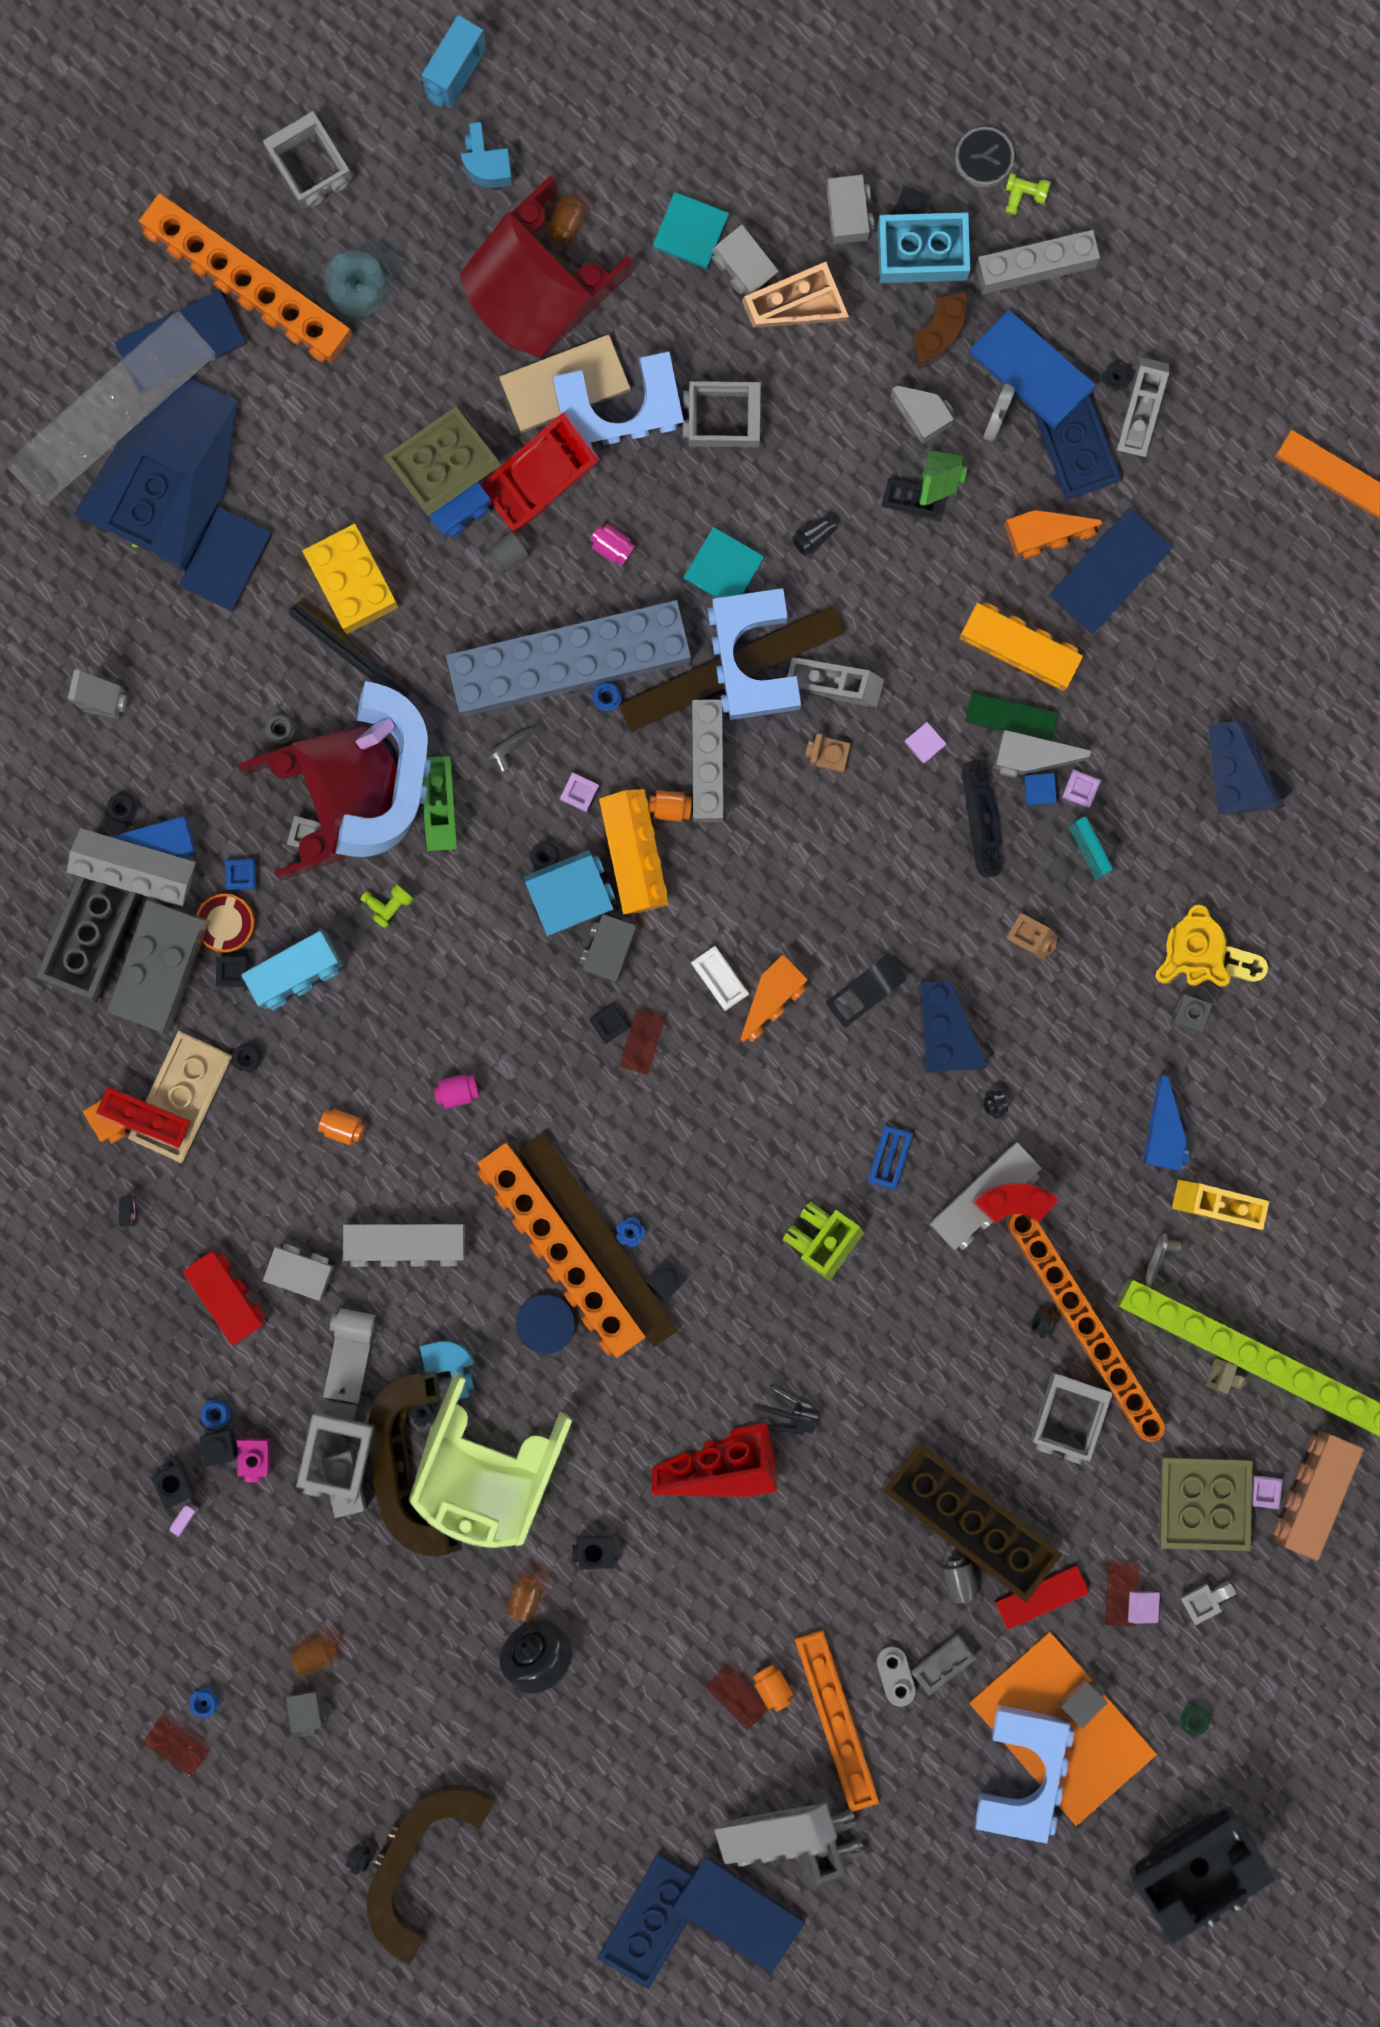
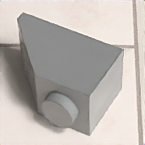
(923, 411)

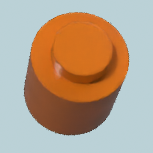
(670, 806)
(341, 1126)
(773, 1688)

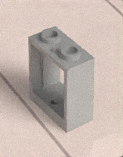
(294, 135)
(749, 389)
(341, 1426)
(1071, 1453)

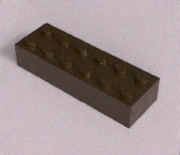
(971, 1521)

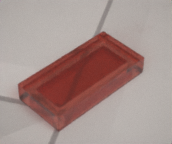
(641, 1042)
(1120, 1582)
(737, 1697)
(176, 1746)

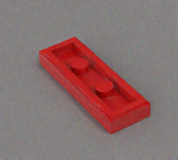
(142, 1118)
(1050, 1594)

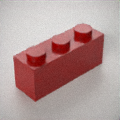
(225, 1297)

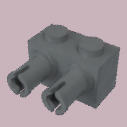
(827, 1865)

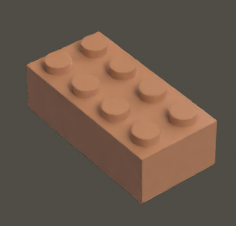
(1317, 1494)

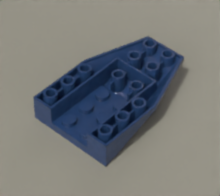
(166, 475)

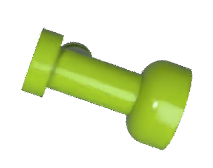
(1018, 186)
(382, 912)

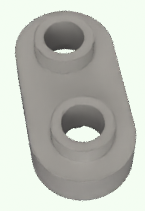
(896, 1676)

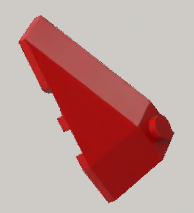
(729, 1468)

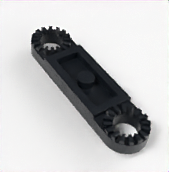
(982, 818)

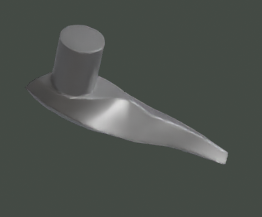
(507, 746)
(1157, 1256)

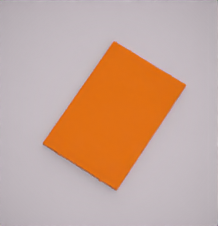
(1101, 1752)

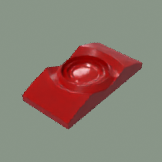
(540, 472)

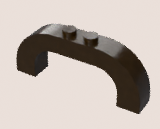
(392, 1468)
(449, 1801)

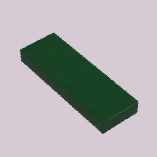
(1010, 716)

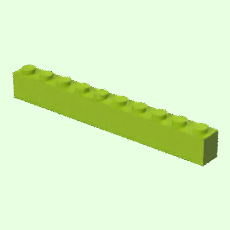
(1250, 1355)

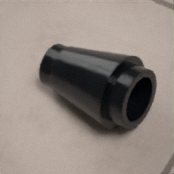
(813, 535)

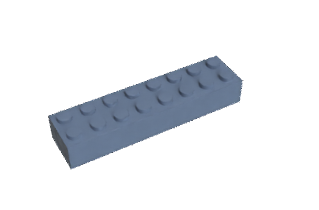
(568, 658)

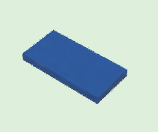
(1033, 367)

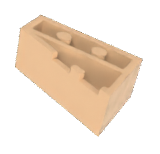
(797, 300)

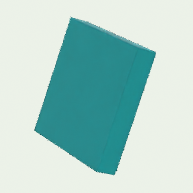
(690, 230)
(723, 566)
(1090, 848)

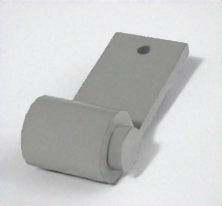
(349, 1354)

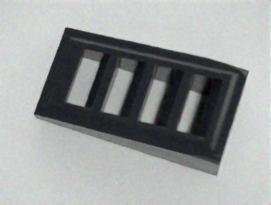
(923, 512)

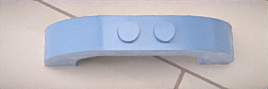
(376, 835)

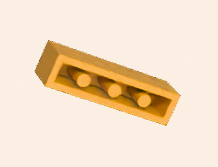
(1021, 646)
(633, 851)

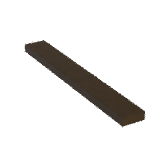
(750, 660)
(598, 1240)

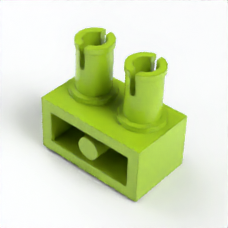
(830, 1246)

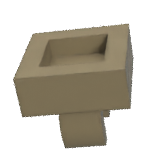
(1223, 1376)

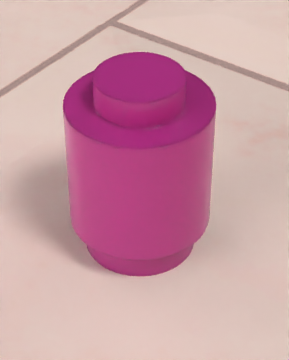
(612, 544)
(456, 1091)

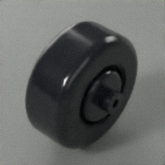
(536, 1656)

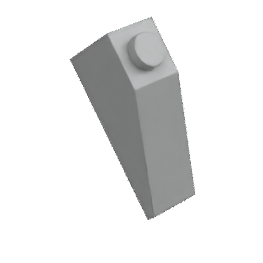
(1143, 406)
(837, 681)
(96, 695)
(1030, 754)

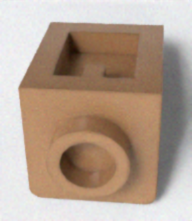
(827, 753)
(1033, 937)

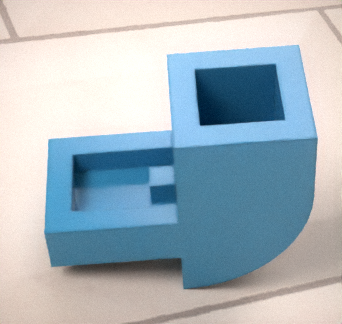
(484, 167)
(449, 1356)

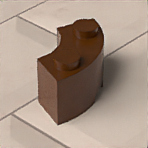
(942, 332)

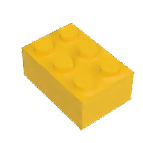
(350, 579)

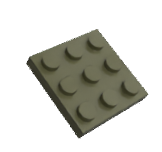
(442, 461)
(1205, 1504)

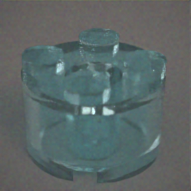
(353, 267)

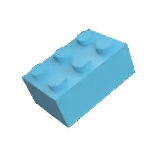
(923, 247)
(293, 971)

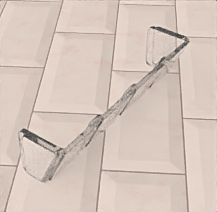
(110, 408)

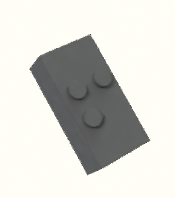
(88, 938)
(158, 966)

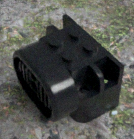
(1193, 1897)

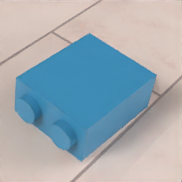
(569, 892)

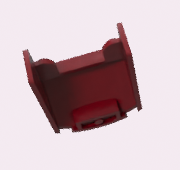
(524, 290)
(339, 781)

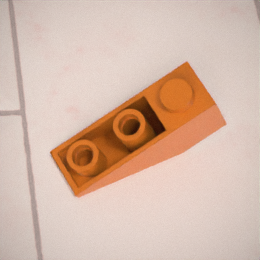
(1043, 529)
(774, 989)

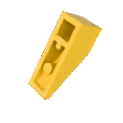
(1220, 1204)

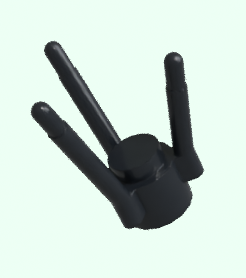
(802, 1418)

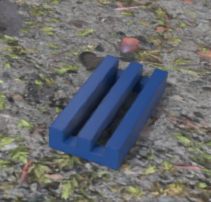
(882, 1181)

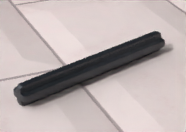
(345, 648)

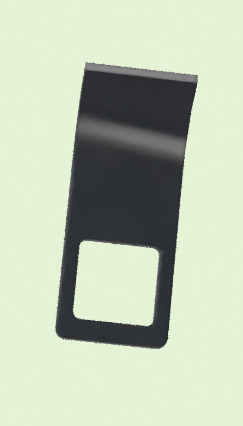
(870, 987)

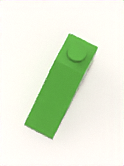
(941, 476)
(439, 806)

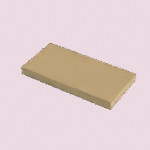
(532, 387)
(186, 1089)

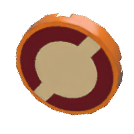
(229, 924)

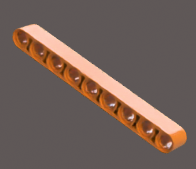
(1095, 1336)

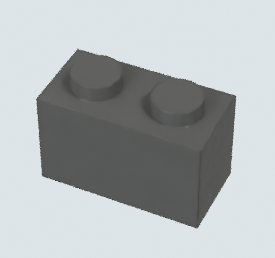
(608, 948)

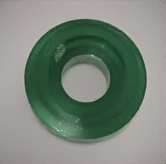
(1203, 1724)

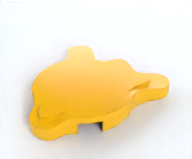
(1197, 949)

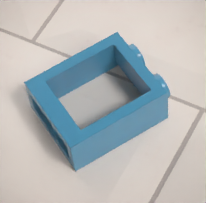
(453, 62)

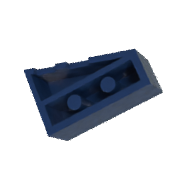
(1239, 771)
(945, 1031)

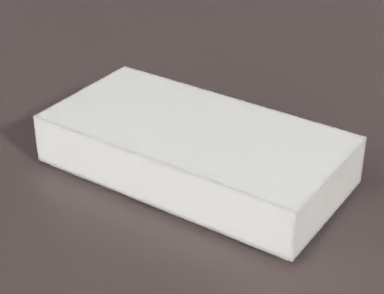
(720, 978)

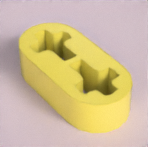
(1247, 958)

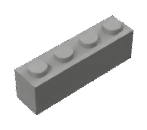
(1037, 262)
(707, 761)
(131, 867)
(961, 1218)
(403, 1243)
(776, 1834)

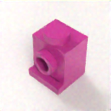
(261, 1450)

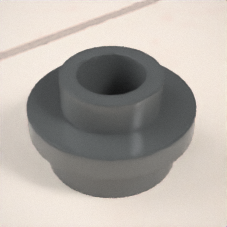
(276, 720)

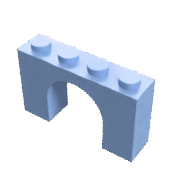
(659, 409)
(732, 618)
(1033, 1815)

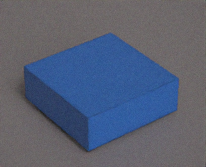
(1040, 789)
(240, 874)

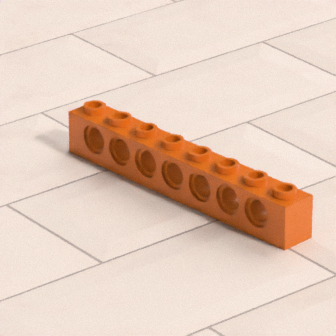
(164, 213)
(629, 1331)

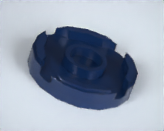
(545, 1324)

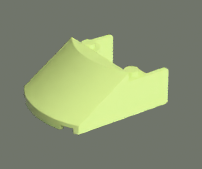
(479, 1490)

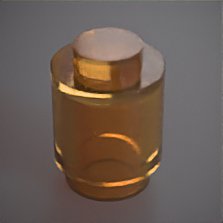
(566, 219)
(524, 1598)
(313, 1656)

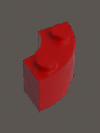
(1015, 1199)

